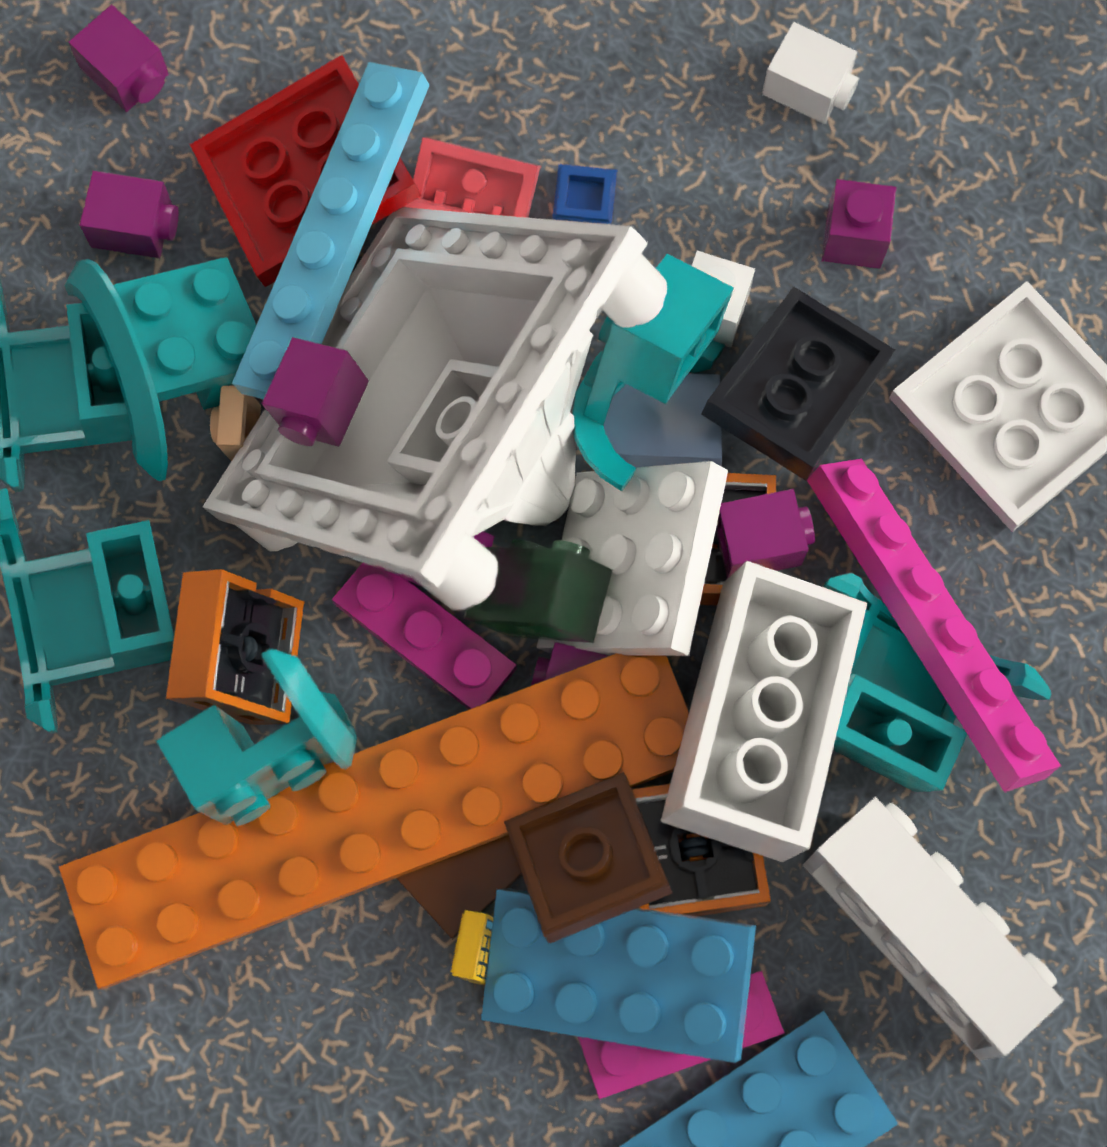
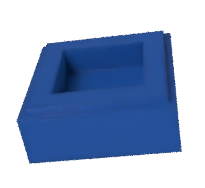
(584, 194)

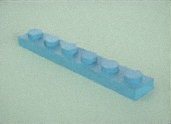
(334, 221)

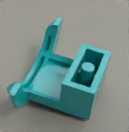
(167, 341)
(650, 359)
(55, 391)
(83, 609)
(892, 707)
(233, 776)

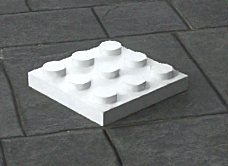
(1013, 405)
(659, 550)

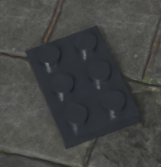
(798, 383)

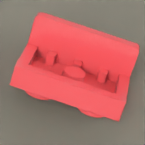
(472, 181)

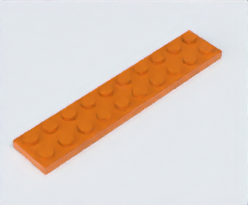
(377, 819)

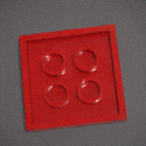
(273, 157)

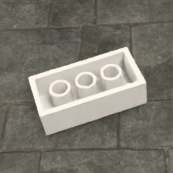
(765, 713)
(934, 931)

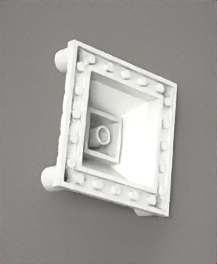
(468, 401)

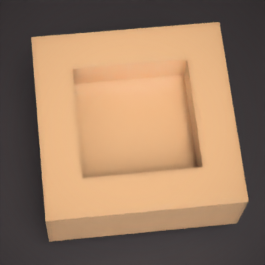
(233, 420)

